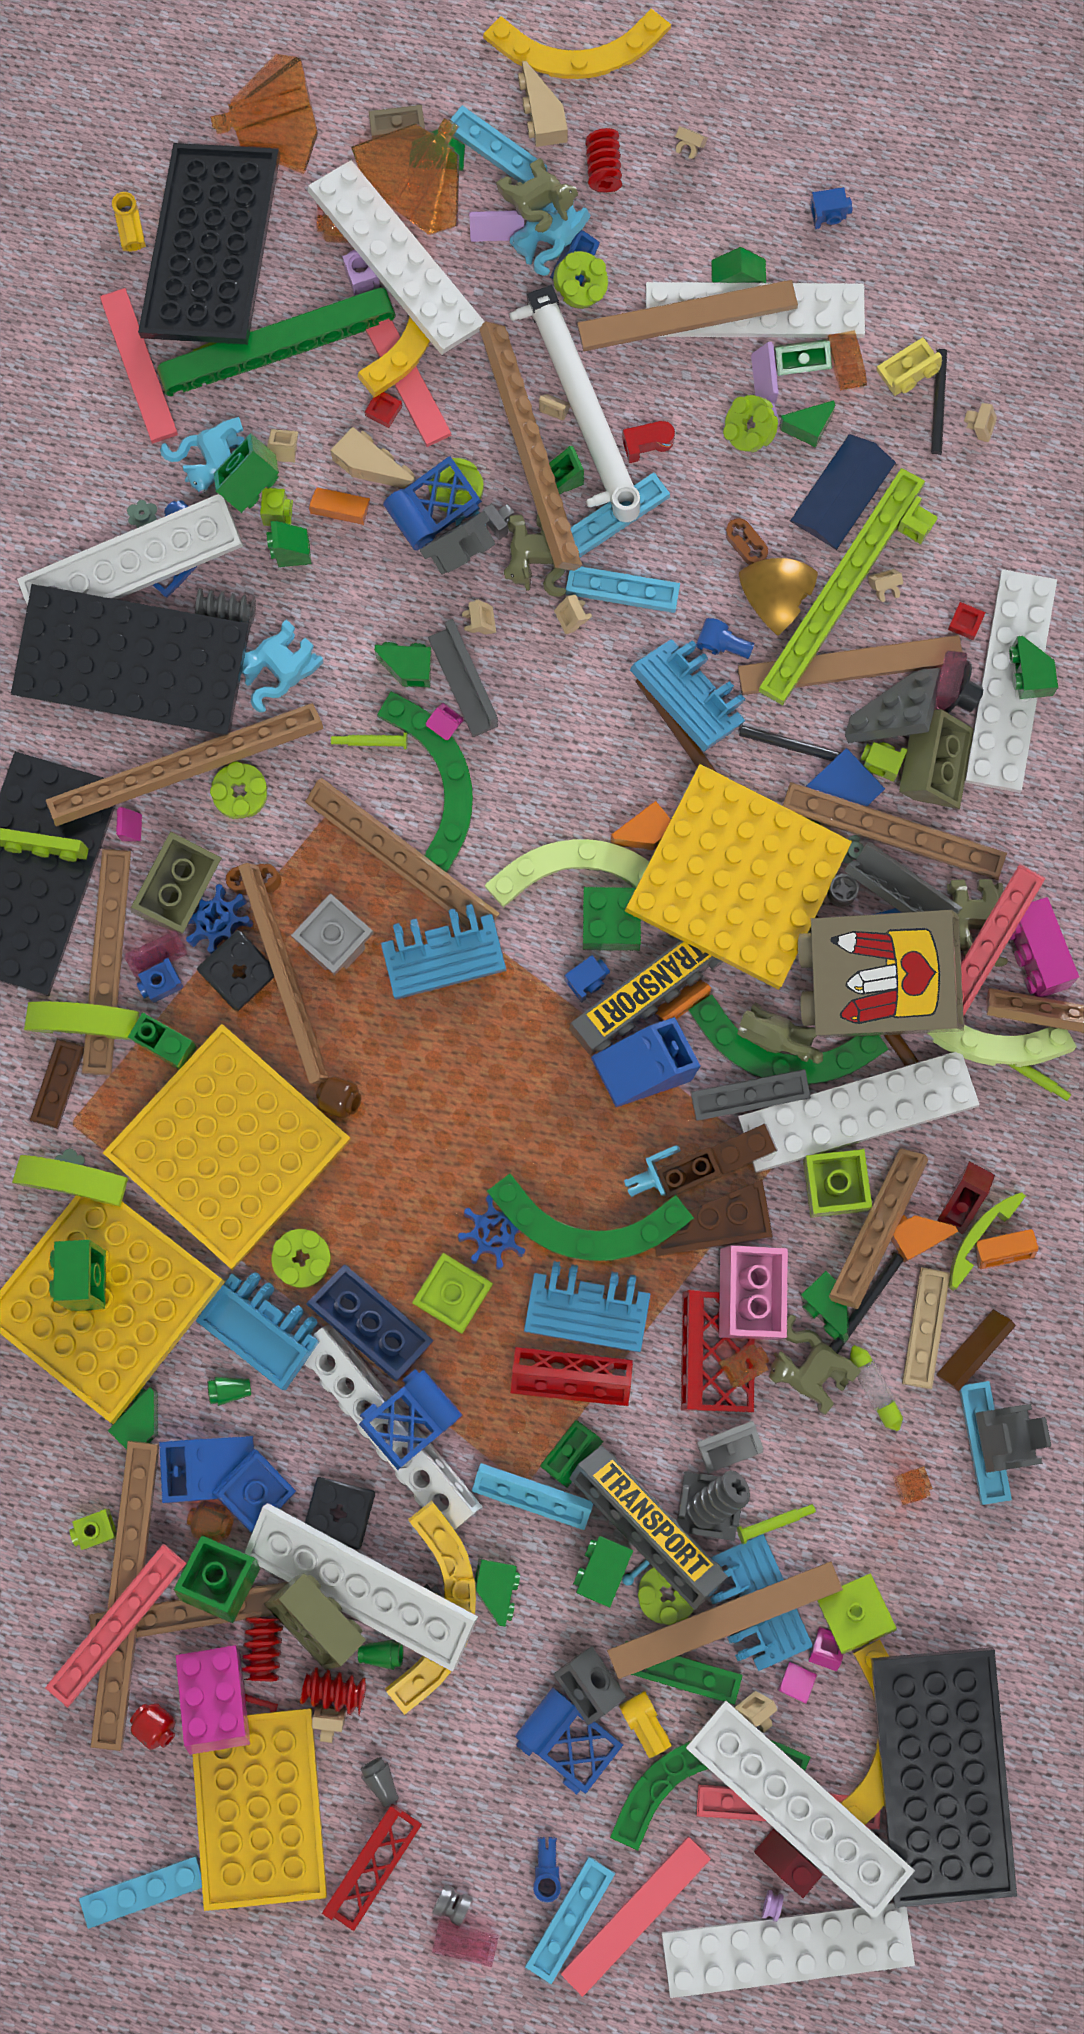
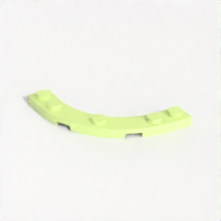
(564, 856)
(1000, 1049)

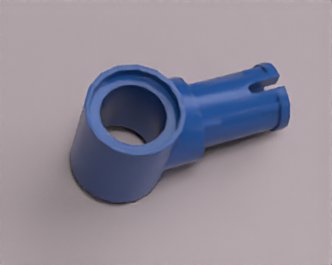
(718, 638)
(547, 1869)

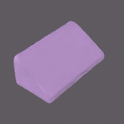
(494, 225)
(765, 372)

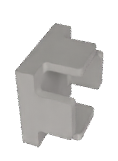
(332, 935)

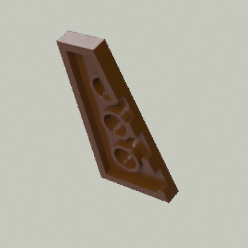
(722, 1222)

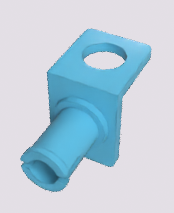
(650, 1178)

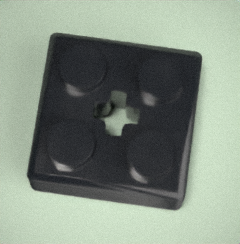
(218, 970)
(355, 1501)

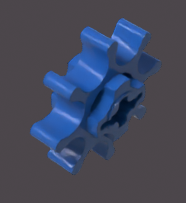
(223, 927)
(482, 1224)

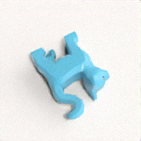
(559, 235)
(215, 448)
(285, 665)

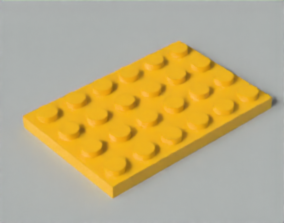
(261, 1816)

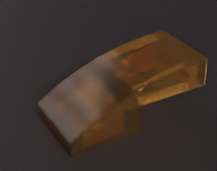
(847, 360)

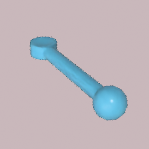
(628, 1579)

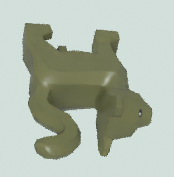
(537, 194)
(527, 550)
(975, 911)
(778, 1034)
(816, 1369)

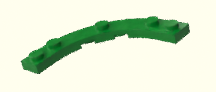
(454, 775)
(762, 1063)
(581, 1243)
(658, 1783)

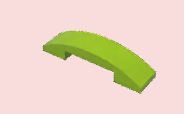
(80, 1019)
(70, 1179)
(960, 1266)

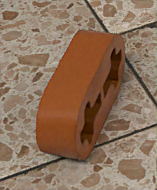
(751, 538)
(271, 885)

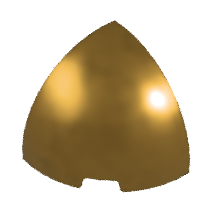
(777, 589)

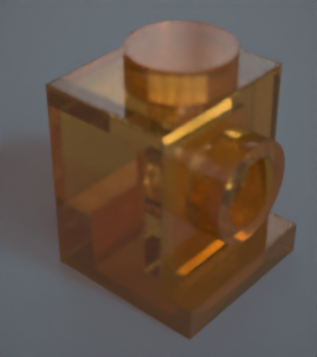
(735, 1367)
(913, 1485)

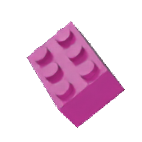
(1043, 951)
(212, 1700)

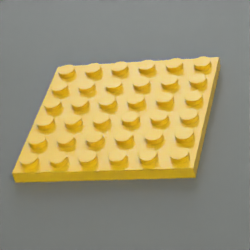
(738, 876)
(227, 1146)
(149, 1305)

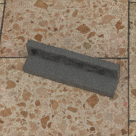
(463, 680)
(897, 883)

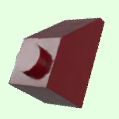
(967, 1197)
(788, 1863)

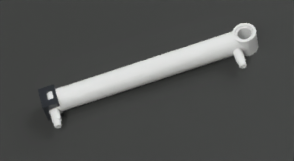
(545, 312)

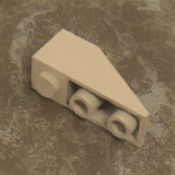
(546, 112)
(366, 461)

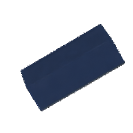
(843, 490)
(370, 1322)

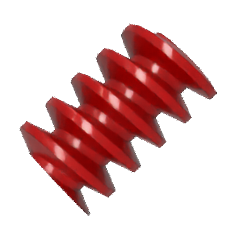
(603, 160)
(262, 1649)
(333, 1691)

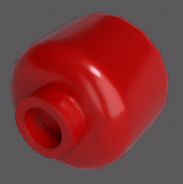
(152, 1726)

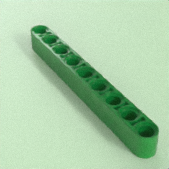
(277, 342)

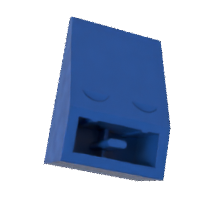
(647, 1063)
(199, 1466)

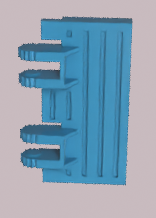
(687, 697)
(444, 958)
(587, 1315)
(254, 1332)
(752, 1569)

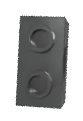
(590, 1685)

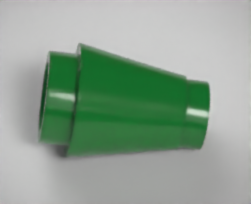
(226, 1390)
(382, 1654)

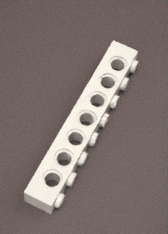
(369, 1388)

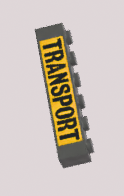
(641, 996)
(648, 1527)

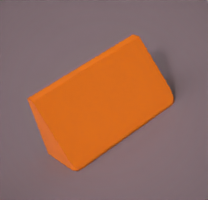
(339, 505)
(687, 999)
(1006, 1249)

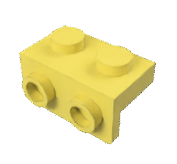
(909, 366)

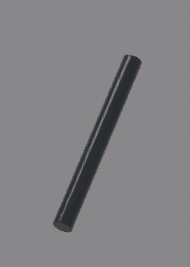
(939, 405)
(788, 743)
(869, 1298)

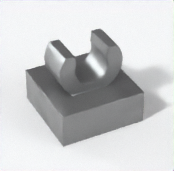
(498, 519)

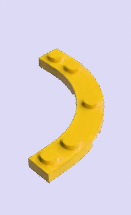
(578, 63)
(396, 362)
(458, 1588)
(868, 1796)

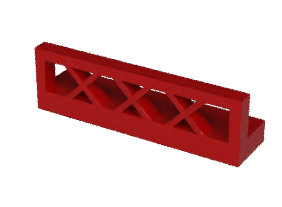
(571, 1381)
(362, 1861)

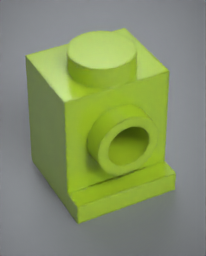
(275, 506)
(883, 760)
(104, 1532)

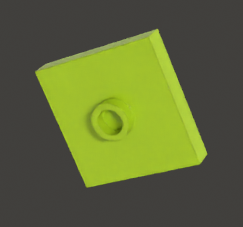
(452, 1293)
(857, 1614)

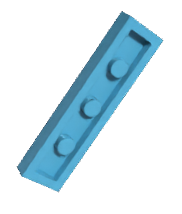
(493, 145)
(603, 524)
(623, 589)
(991, 1486)
(532, 1496)
(141, 1892)
(570, 1920)

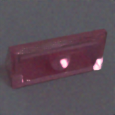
(950, 679)
(155, 952)
(465, 1944)

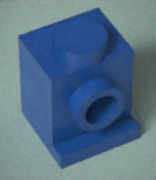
(830, 206)
(587, 977)
(170, 981)

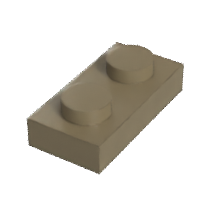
(392, 119)

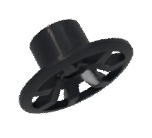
(969, 693)

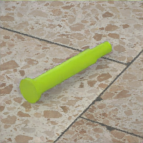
(371, 740)
(1042, 1080)
(773, 1523)

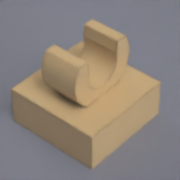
(690, 138)
(982, 422)
(886, 580)
(571, 614)
(481, 618)
(757, 1710)
(328, 1722)

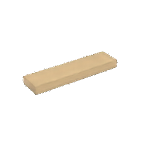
(926, 1328)

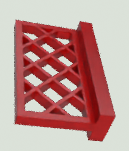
(692, 1357)

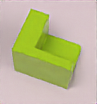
(917, 522)

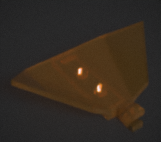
(274, 112)
(415, 174)

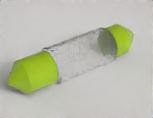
(876, 1388)

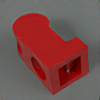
(647, 438)

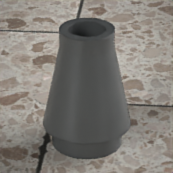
(380, 1781)

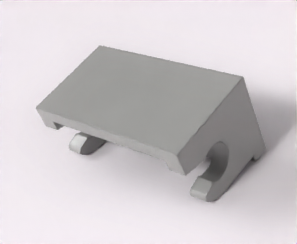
(730, 1447)

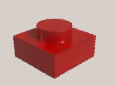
(383, 409)
(966, 621)

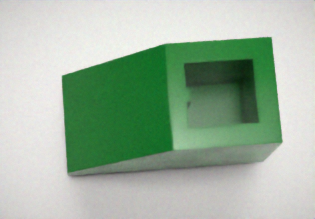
(289, 544)
(407, 664)
(1034, 670)
(162, 1041)
(819, 1305)
(139, 1421)
(494, 1588)

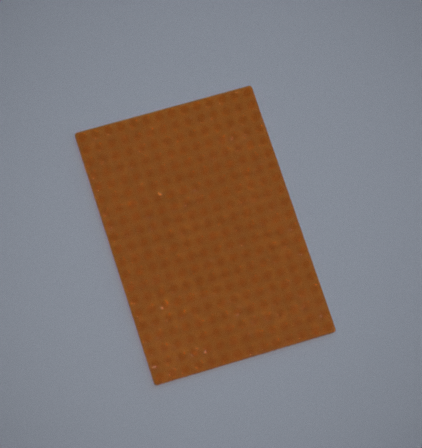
(450, 1105)

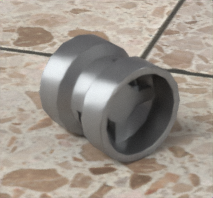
(846, 887)
(445, 1902)

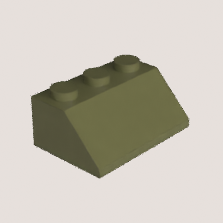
(938, 762)
(175, 883)
(316, 1621)

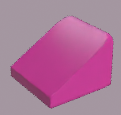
(444, 721)
(128, 825)
(825, 1651)
(797, 1682)

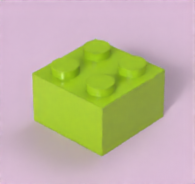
(837, 1183)

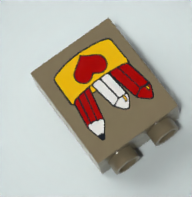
(883, 974)

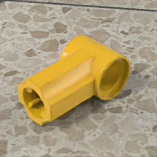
(128, 222)
(642, 1718)

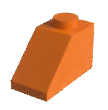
(644, 829)
(918, 1235)

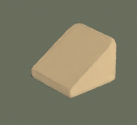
(553, 406)
(283, 444)

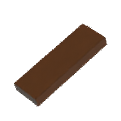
(57, 1084)
(976, 1350)

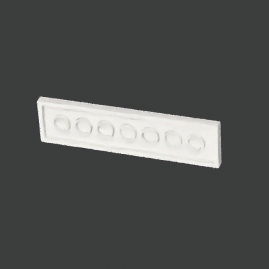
(396, 257)
(820, 311)
(145, 553)
(1002, 719)
(865, 1109)
(362, 1587)
(800, 1809)
(786, 1950)

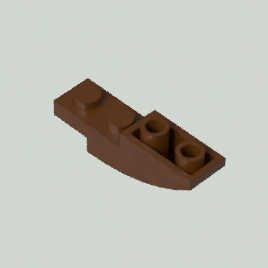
(717, 1161)

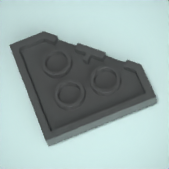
(899, 710)

